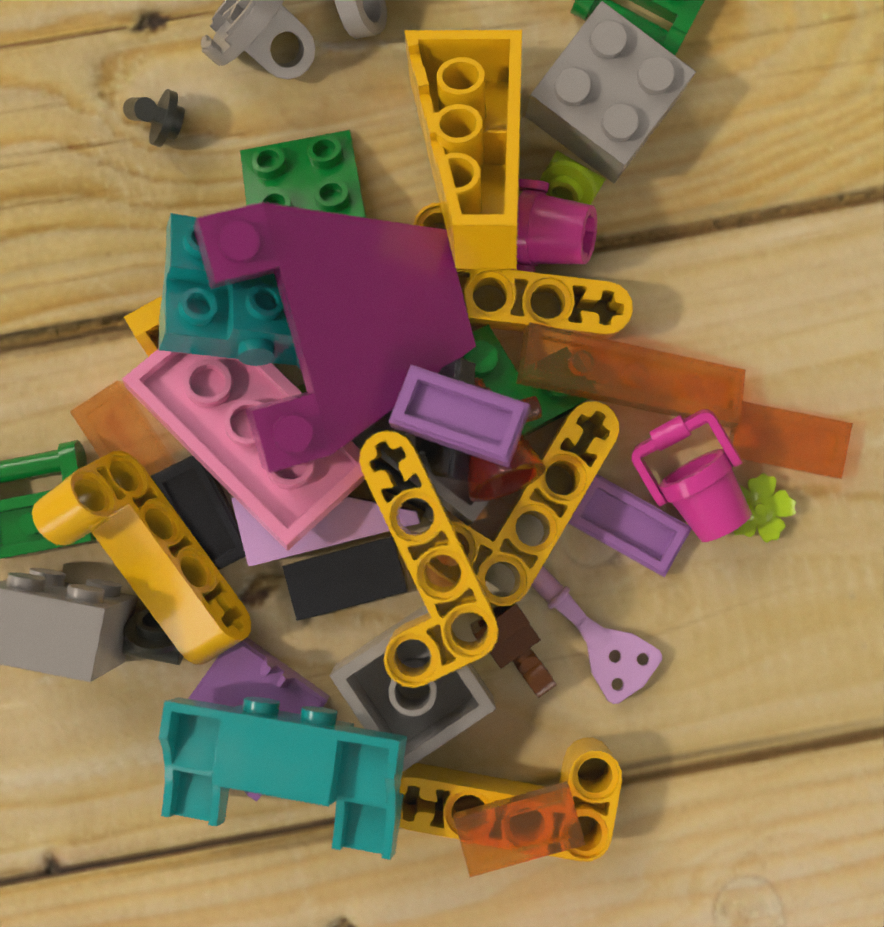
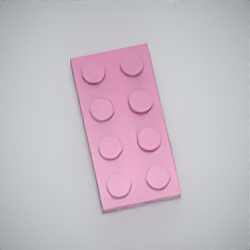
(204, 409)

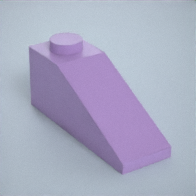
(346, 522)

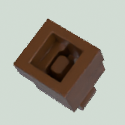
(515, 644)

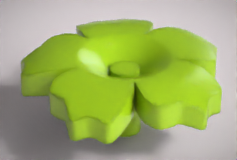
(765, 508)

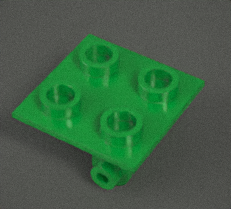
(305, 174)

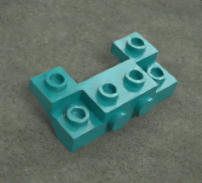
(226, 321)
(286, 757)

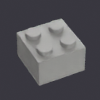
(608, 92)
(62, 625)
(424, 713)

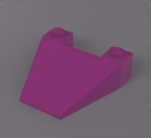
(359, 309)

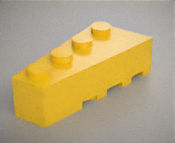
(470, 123)

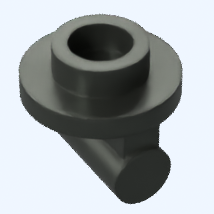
(165, 117)
(147, 640)

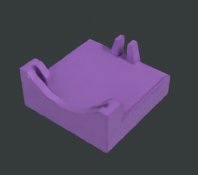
(254, 672)

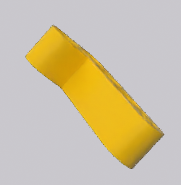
(520, 287)
(539, 501)
(417, 548)
(150, 549)
(591, 798)

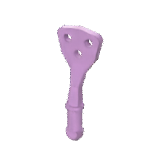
(601, 642)

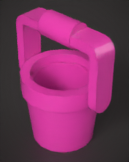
(552, 228)
(703, 488)

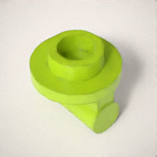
(571, 180)

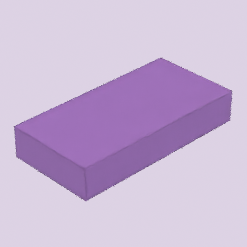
(459, 416)
(630, 525)

